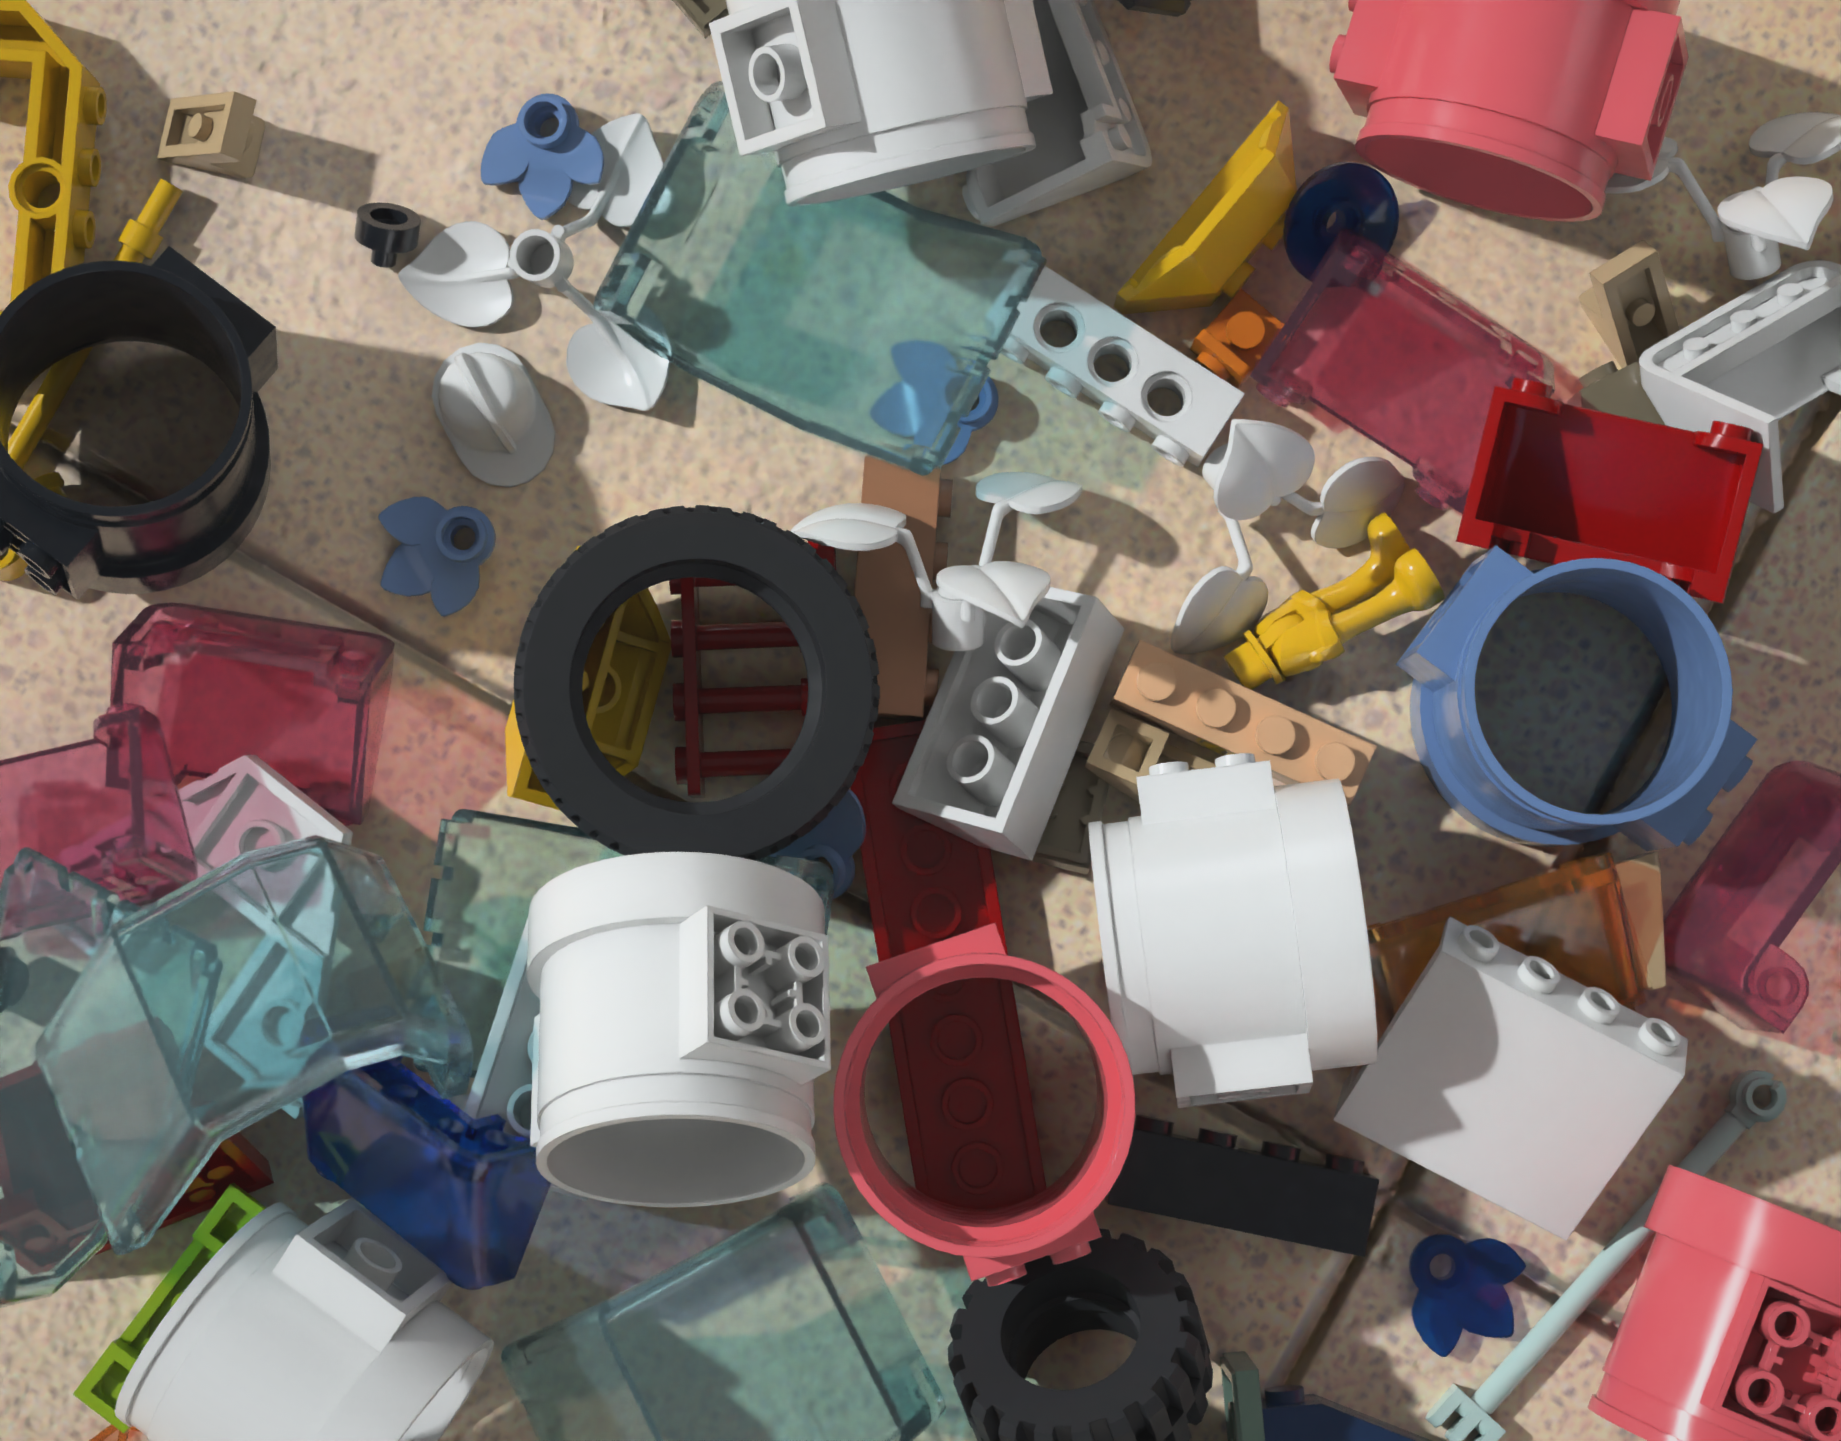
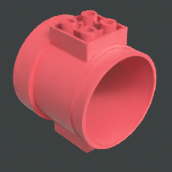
(1513, 97)
(1006, 1237)
(1728, 1323)

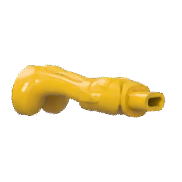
(1317, 624)

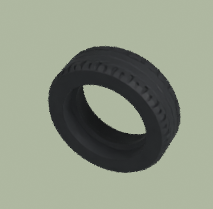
(725, 548)

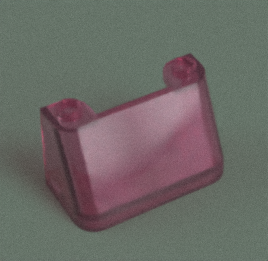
(1396, 362)
(261, 687)
(102, 808)
(1751, 894)

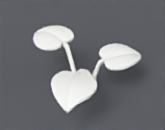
(1759, 218)
(469, 268)
(1247, 477)
(963, 590)

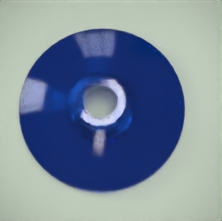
(1361, 202)

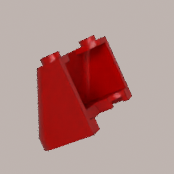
(1604, 485)

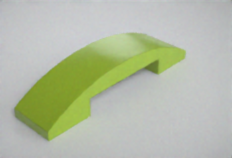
(106, 1378)

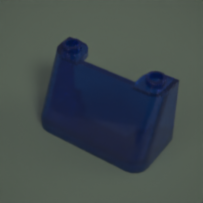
(428, 1169)

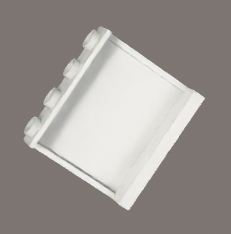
(1513, 1079)

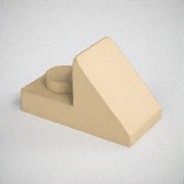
(213, 134)
(1630, 303)

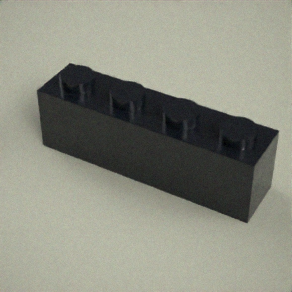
(1247, 1189)

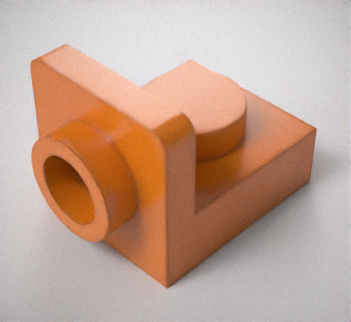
(1235, 339)

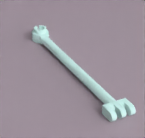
(1476, 1410)

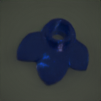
(1468, 1295)

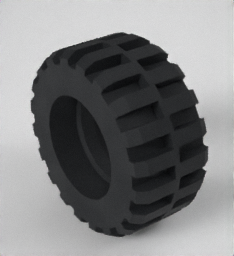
(1108, 1289)

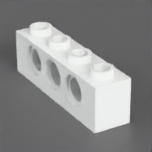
(1151, 365)

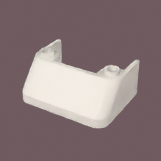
(1753, 363)

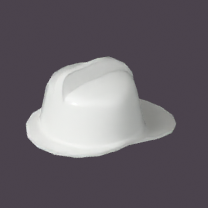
(493, 414)

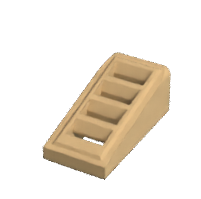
(1643, 900)

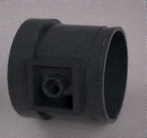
(166, 539)

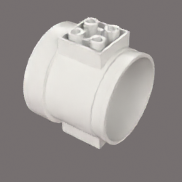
(879, 88)
(1234, 932)
(677, 1028)
(307, 1340)

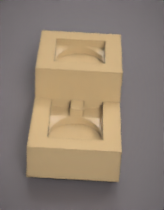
(1128, 750)

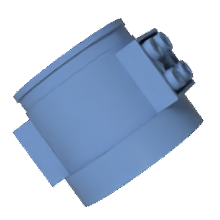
(1703, 742)

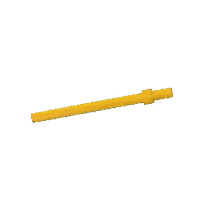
(139, 241)

